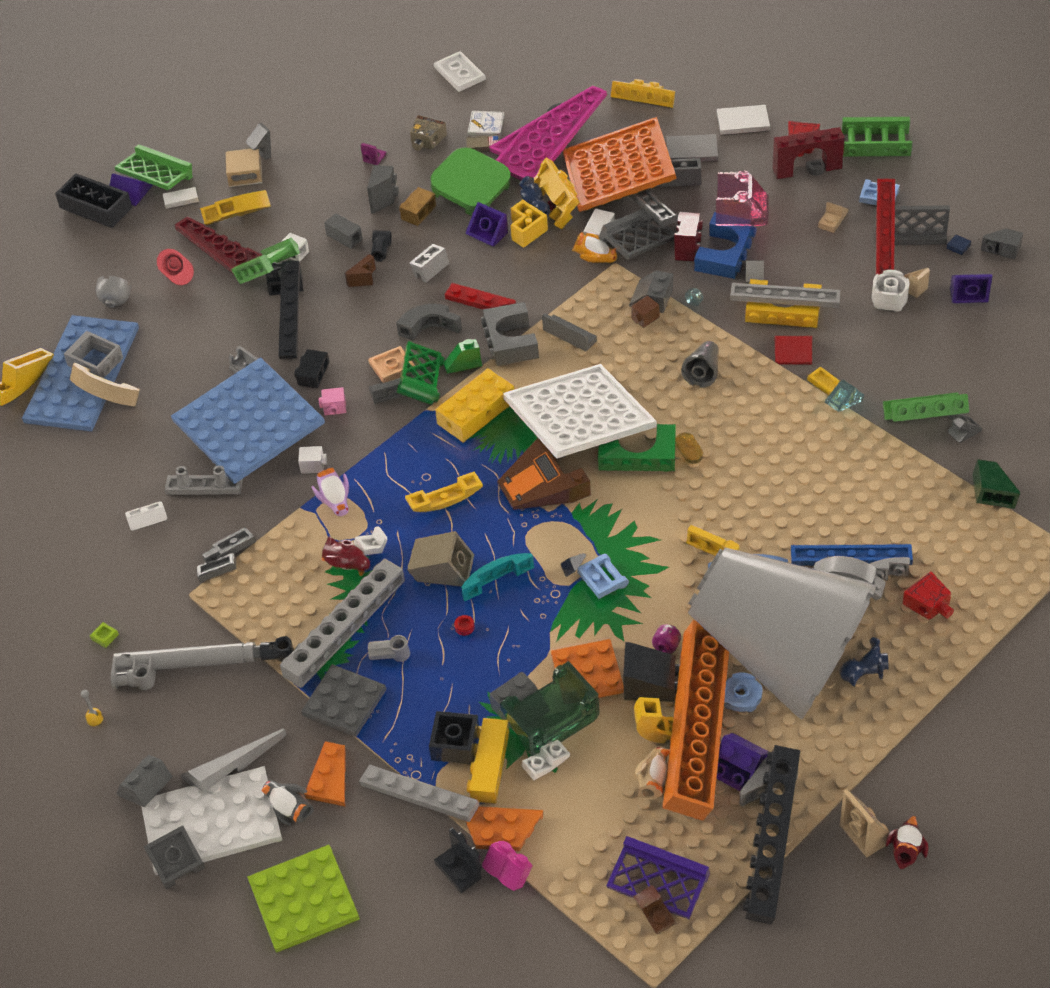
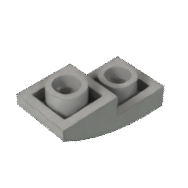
(892, 566)

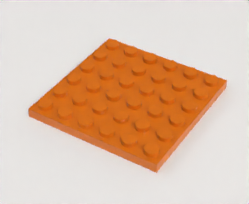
(619, 164)

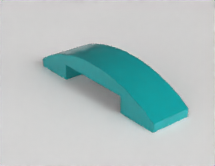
(517, 563)

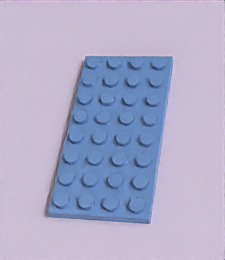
(56, 398)

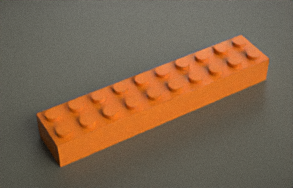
(696, 724)

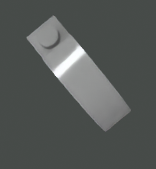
(854, 569)

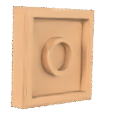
(389, 364)

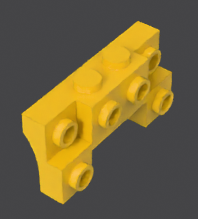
(559, 190)

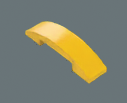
(446, 496)

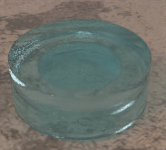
(694, 296)

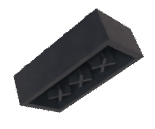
(93, 200)

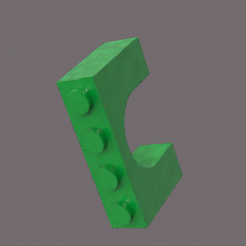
(658, 458)

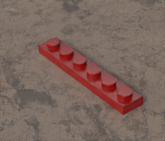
(885, 225)

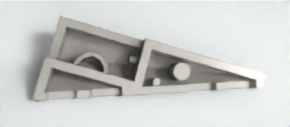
(213, 771)

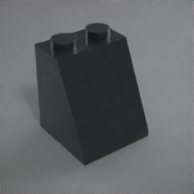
(649, 673)

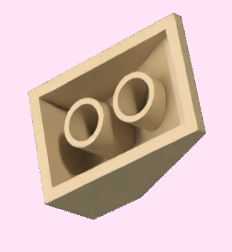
(862, 825)

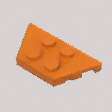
(502, 824)

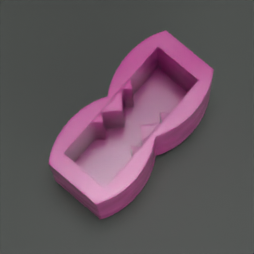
(507, 865)

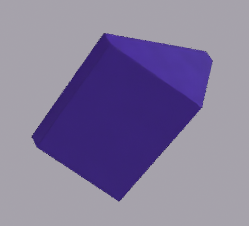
(135, 187)
(487, 224)

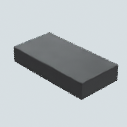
(216, 567)

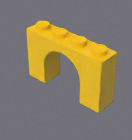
(791, 316)

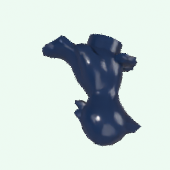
(533, 195)
(871, 663)

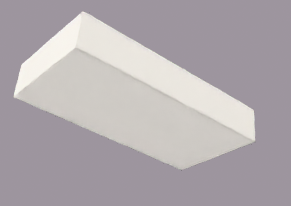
(180, 197)

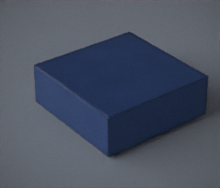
(958, 244)

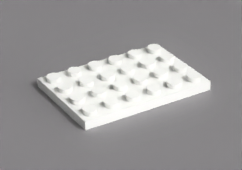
(222, 820)

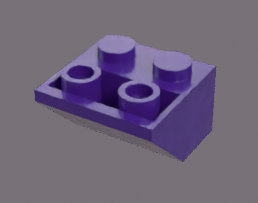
(738, 760)

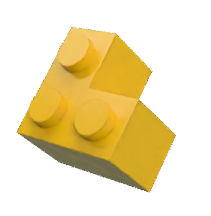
(527, 223)

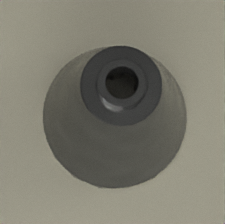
(702, 365)

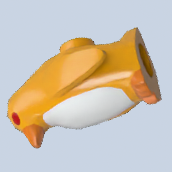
(593, 249)

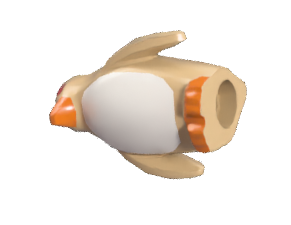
(652, 774)

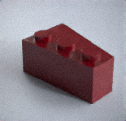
(687, 236)

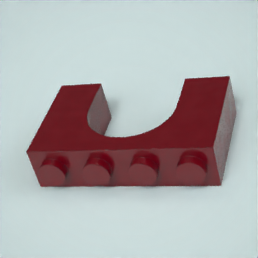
(790, 146)

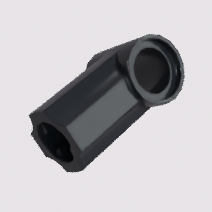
(381, 241)

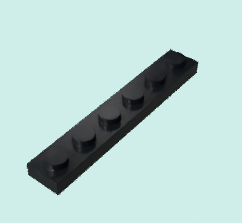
(289, 309)

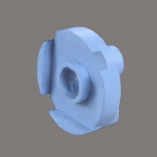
(742, 702)

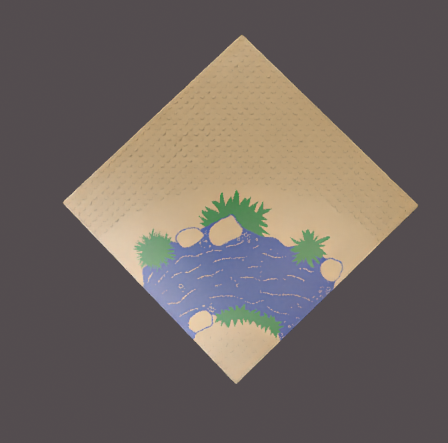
(770, 477)

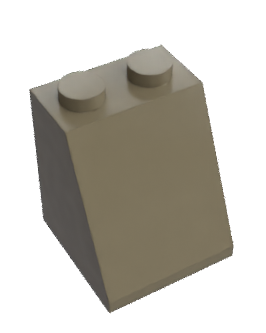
(441, 559)

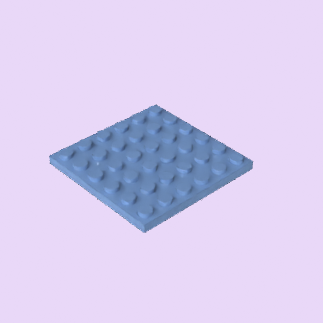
(247, 420)

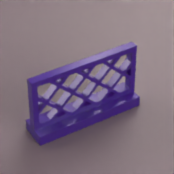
(663, 859)

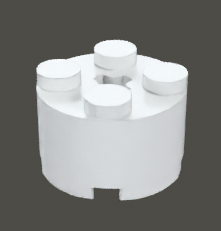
(890, 290)

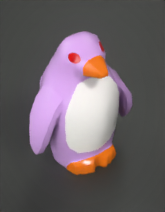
(333, 491)

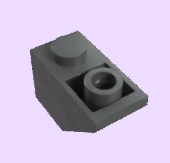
(1003, 243)

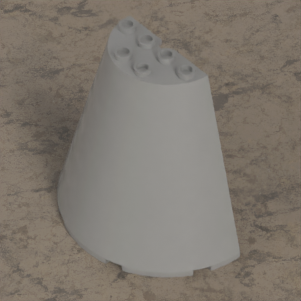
(780, 620)

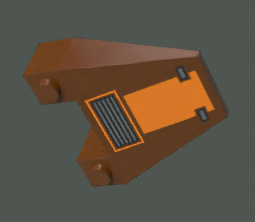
(539, 480)

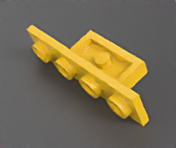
(643, 92)

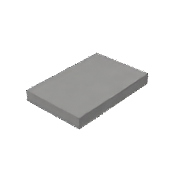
(693, 147)

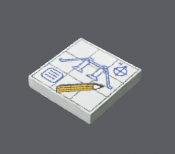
(485, 123)

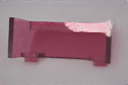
(741, 200)

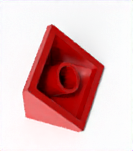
(793, 350)

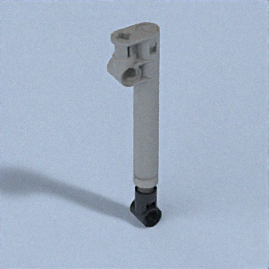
(140, 667)

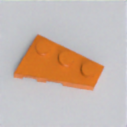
(328, 777)

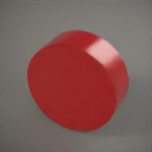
(464, 625)

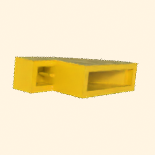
(22, 373)

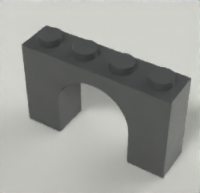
(504, 348)

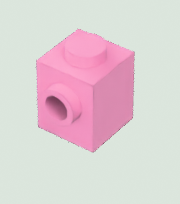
(333, 401)

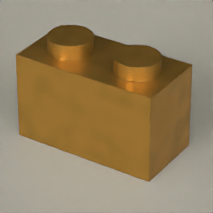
(417, 206)

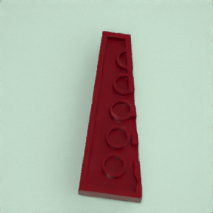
(218, 247)

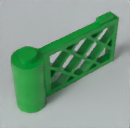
(416, 387)

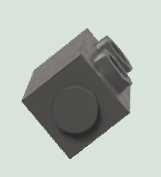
(343, 230)

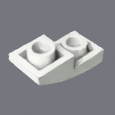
(545, 761)

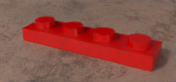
(475, 297)

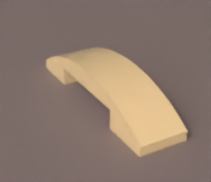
(102, 387)

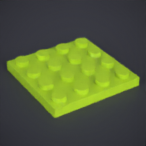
(303, 898)

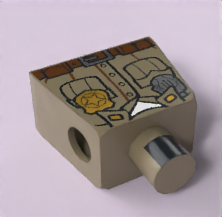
(427, 132)

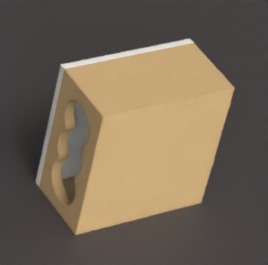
(243, 167)

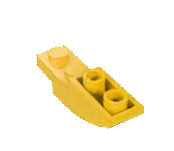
(235, 206)

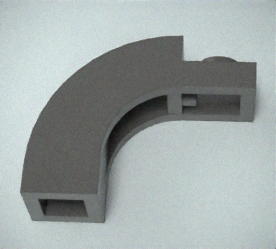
(427, 316)

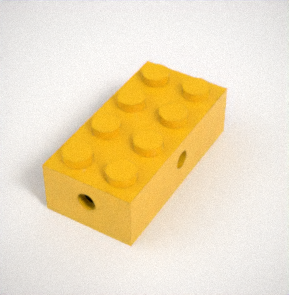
(474, 405)

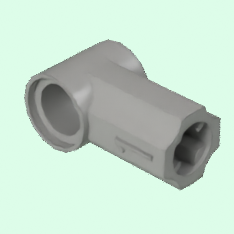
(389, 649)

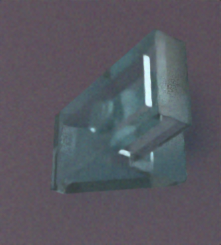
(844, 396)

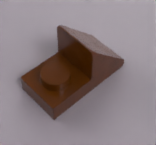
(361, 272)
(654, 909)

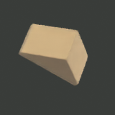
(918, 281)

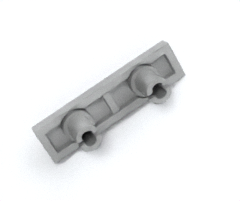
(201, 484)

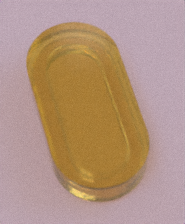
(689, 448)

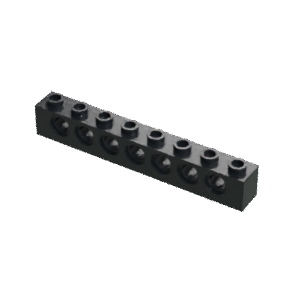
(758, 909)

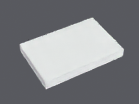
(459, 71)
(743, 119)

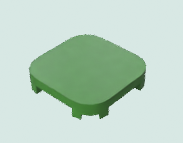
(470, 178)

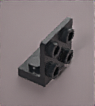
(460, 862)

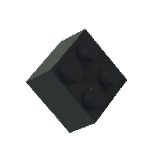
(453, 737)

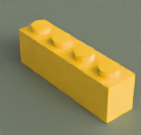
(489, 760)

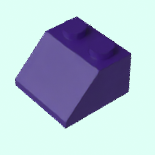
(970, 288)

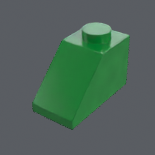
(463, 357)

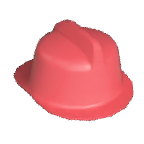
(175, 266)

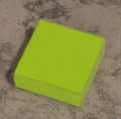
(104, 635)

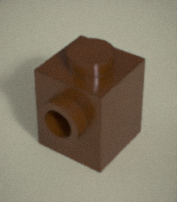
(645, 311)

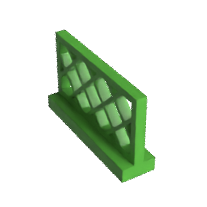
(155, 161)

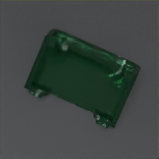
(553, 710)

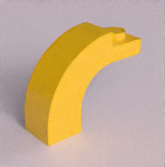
(650, 722)

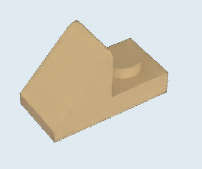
(832, 217)

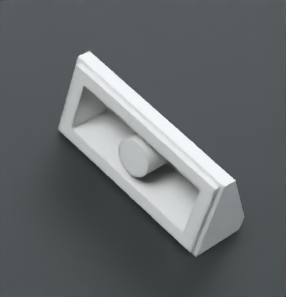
(146, 516)

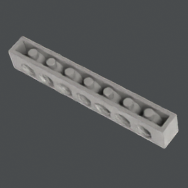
(342, 623)

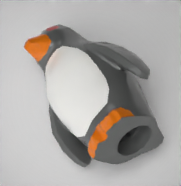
(288, 801)

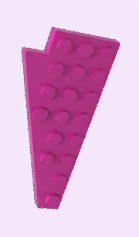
(547, 134)

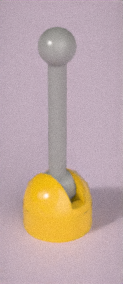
(91, 715)

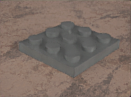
(344, 700)

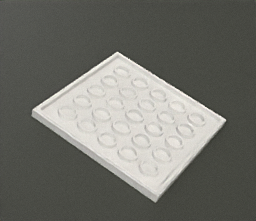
(579, 410)

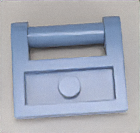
(869, 192)
(598, 579)

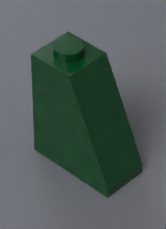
(993, 485)

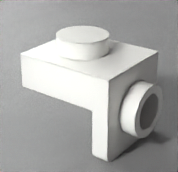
(371, 543)

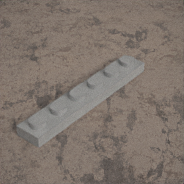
(785, 295)
(419, 793)

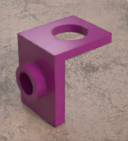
(370, 155)

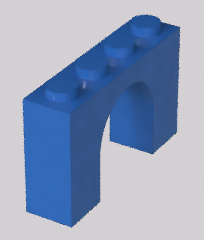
(725, 262)

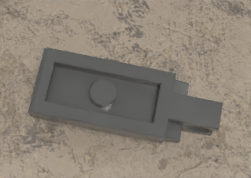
(230, 544)

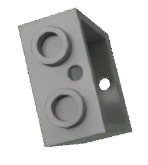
(91, 341)

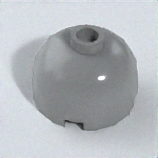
(112, 291)

